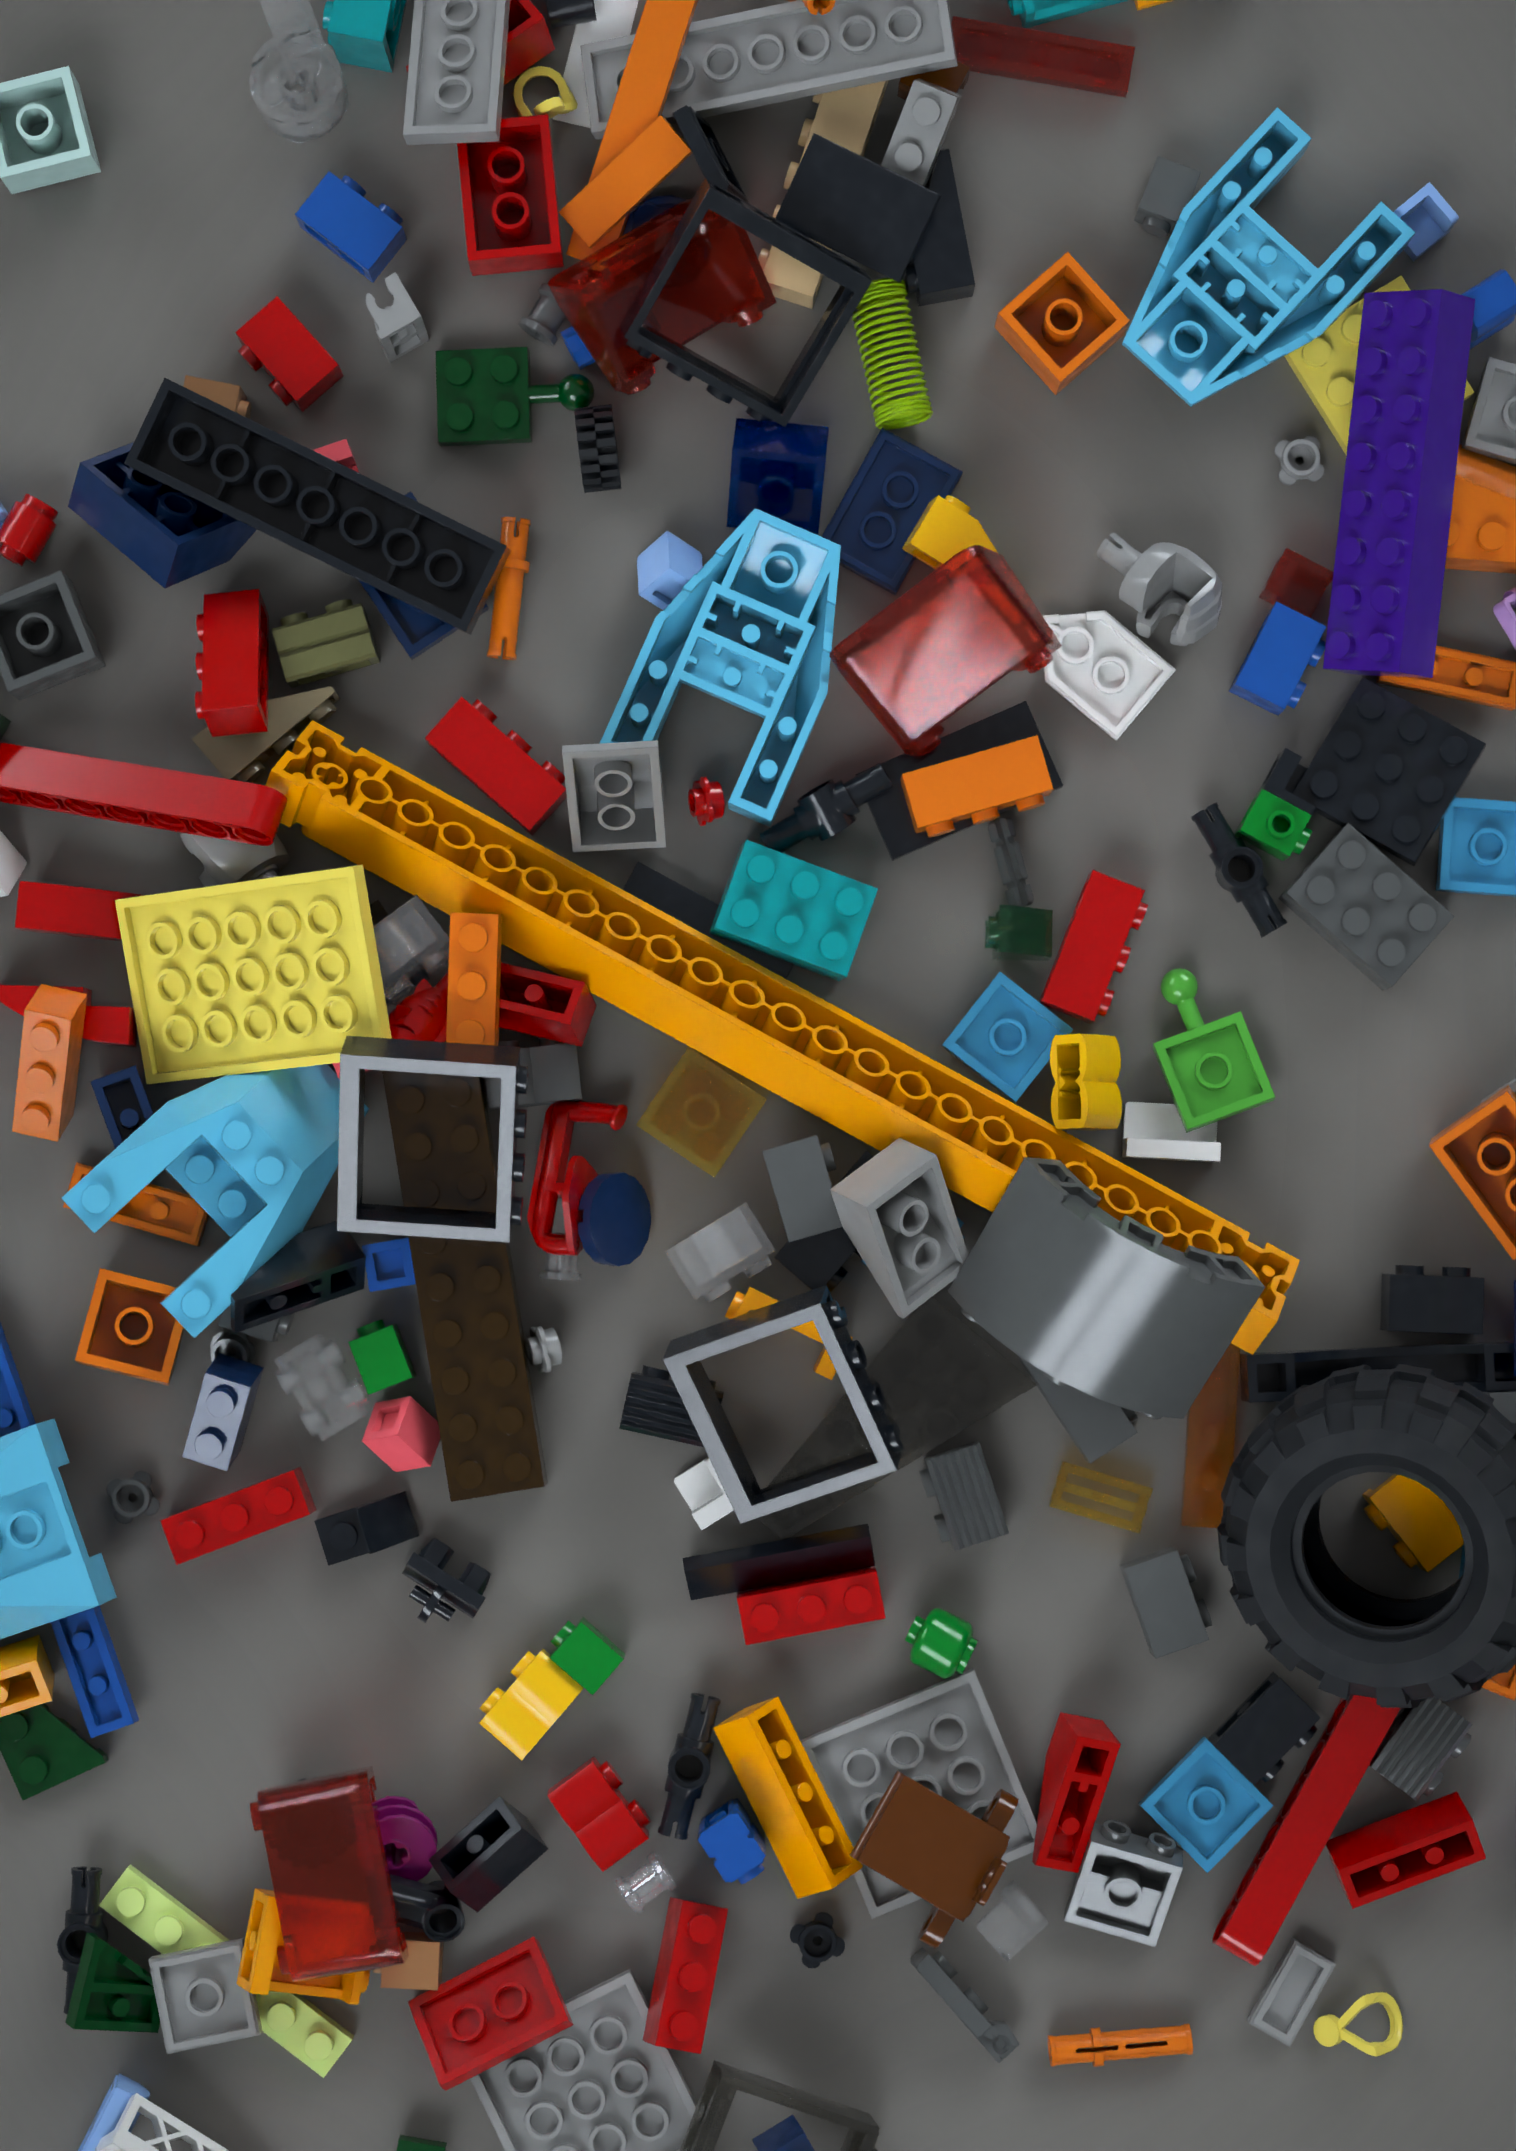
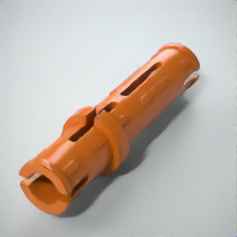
(509, 590)
(1065, 2049)

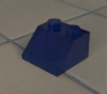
(777, 472)

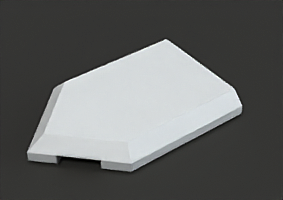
(1104, 669)

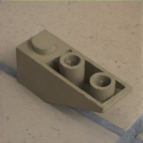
(243, 755)

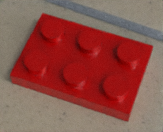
(490, 2013)

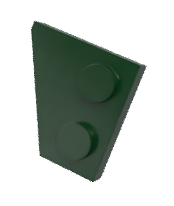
(44, 1750)
(111, 1992)

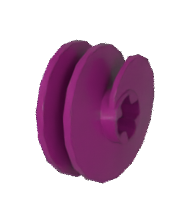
(407, 1837)

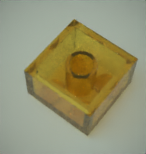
(701, 1112)

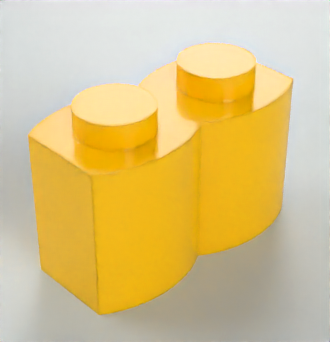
(1085, 1082)
(530, 1704)

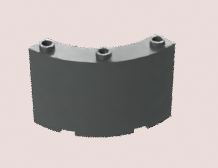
(1101, 1295)

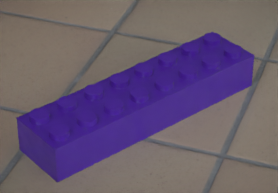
(1399, 483)

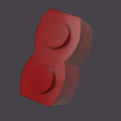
(600, 1813)

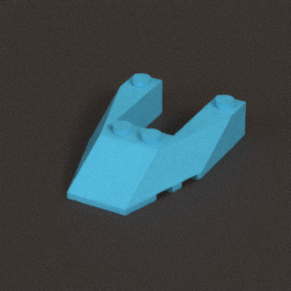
(1235, 289)
(752, 635)
(250, 1156)

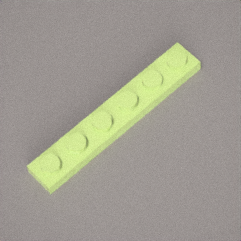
(174, 1927)

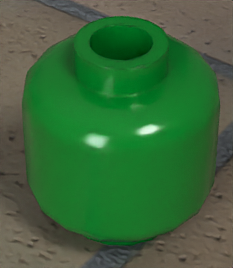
(941, 1643)

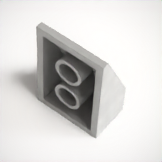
(614, 796)
(902, 1223)

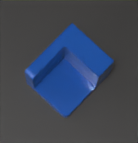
(389, 1264)

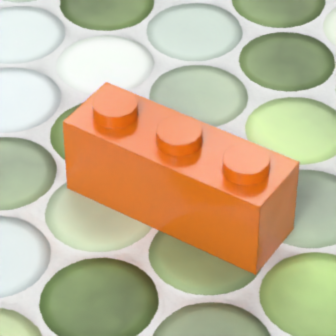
(977, 786)
(474, 978)
(49, 1062)

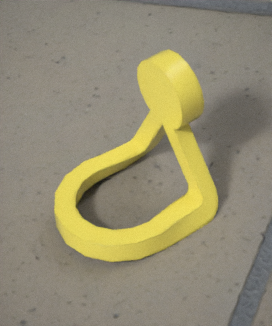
(551, 106)
(1331, 2030)

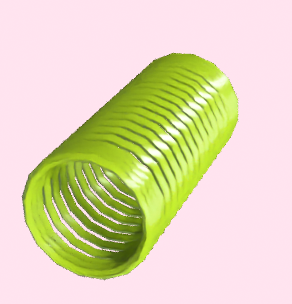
(901, 411)

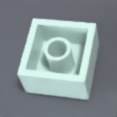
(44, 131)

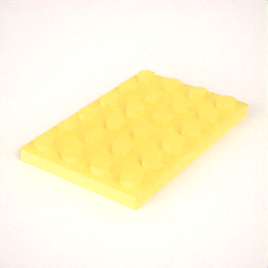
(252, 974)

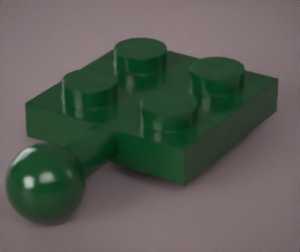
(489, 396)

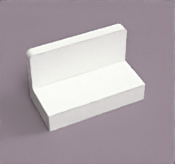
(1158, 1133)

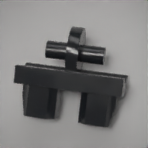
(428, 1572)

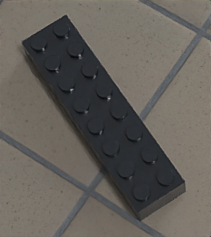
(317, 506)

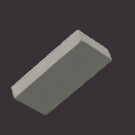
(1291, 1992)

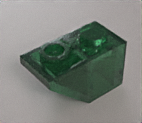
(1019, 933)

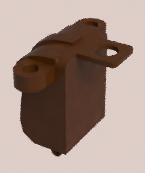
(936, 1850)

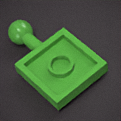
(1212, 1065)

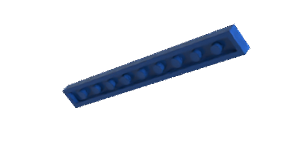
(84, 1635)

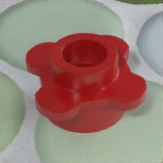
(706, 801)

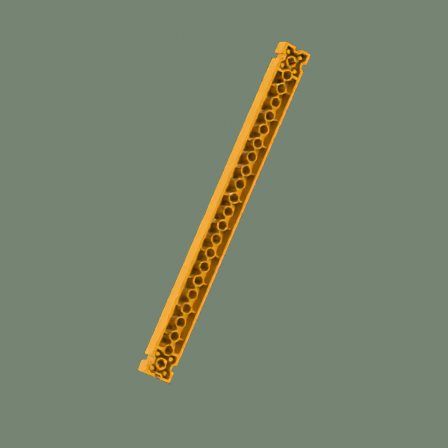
(721, 998)

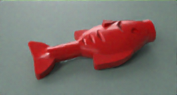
(422, 1014)

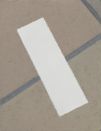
(613, 21)

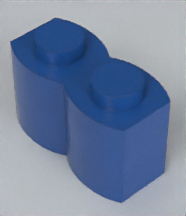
(1493, 306)

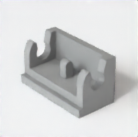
(399, 325)

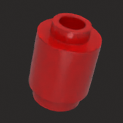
(26, 530)

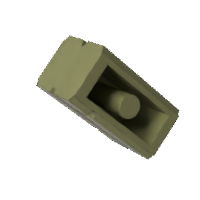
(325, 643)

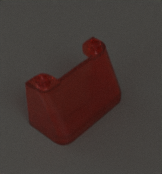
(710, 285)
(944, 646)
(330, 1876)

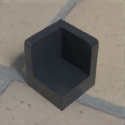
(1284, 778)

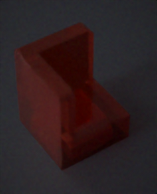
(1296, 583)

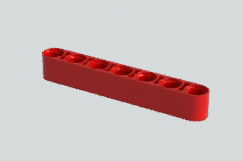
(140, 795)
(1302, 1827)

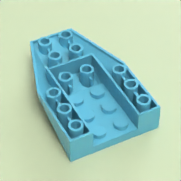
(41, 1546)

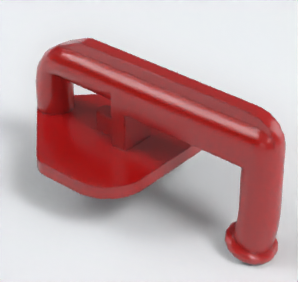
(551, 1170)

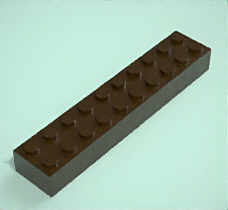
(465, 1289)

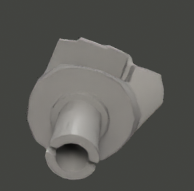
(1164, 583)
(235, 861)

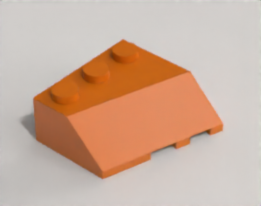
(1482, 515)

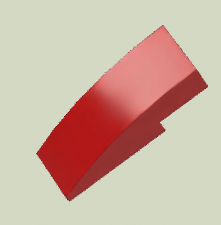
(68, 910)
(101, 1023)

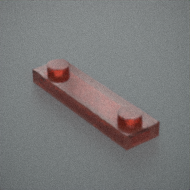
(1043, 56)

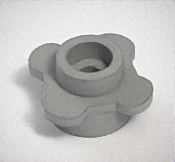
(1307, 449)
(543, 1348)

